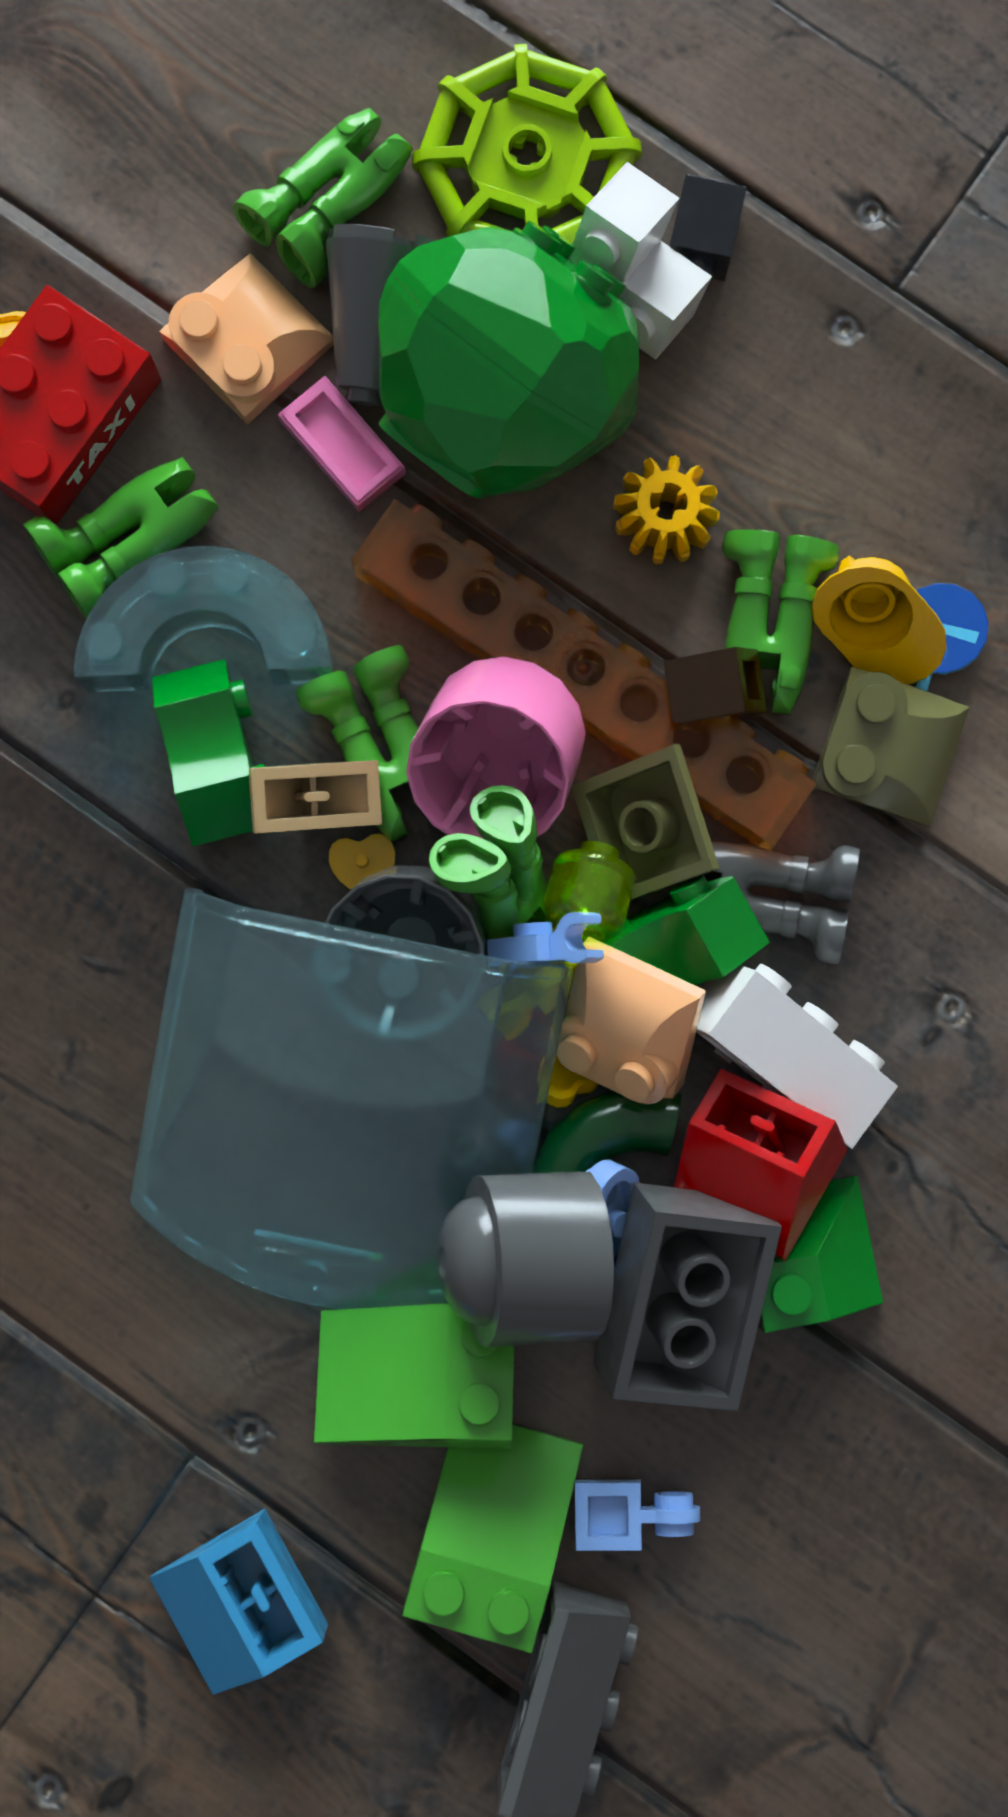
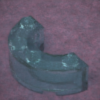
(191, 592)

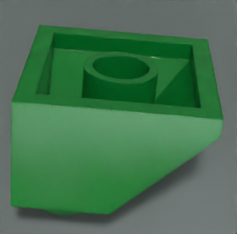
(829, 1267)

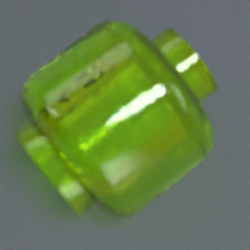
(591, 882)

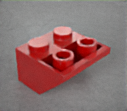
(760, 1154)

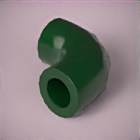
(606, 1129)

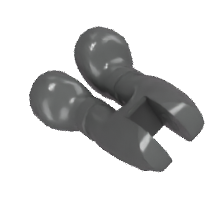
(766, 868)

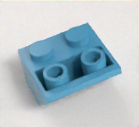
(241, 1604)

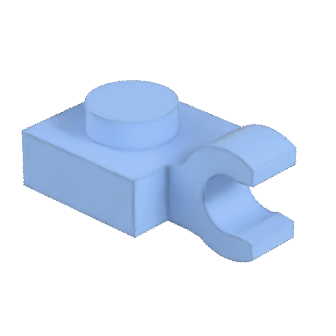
(539, 943)

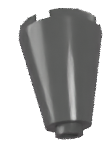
(358, 268)

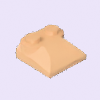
(246, 337)
(629, 1026)

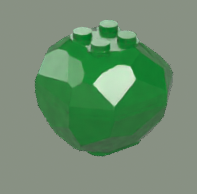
(505, 358)

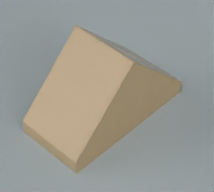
(315, 796)

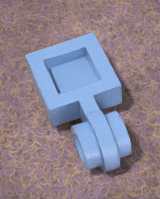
(612, 1514)

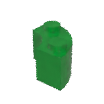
(207, 748)
(694, 932)

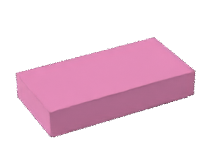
(342, 443)

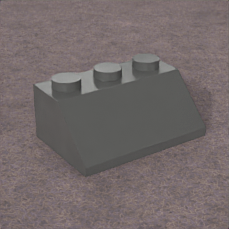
(685, 1299)
(565, 1703)

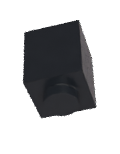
(708, 223)

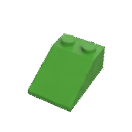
(411, 1380)
(495, 1538)

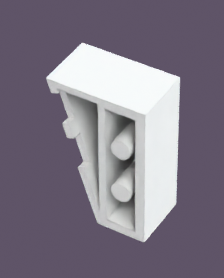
(793, 1049)

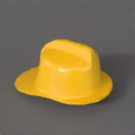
(879, 620)

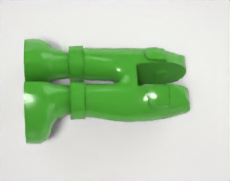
(302, 242)
(133, 505)
(791, 643)
(335, 700)
(499, 869)

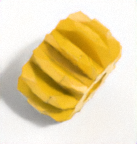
(642, 509)

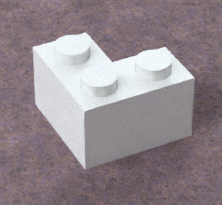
(624, 236)

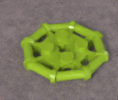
(521, 117)

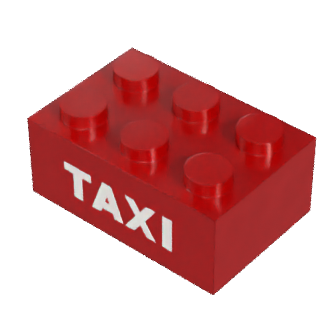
(64, 401)

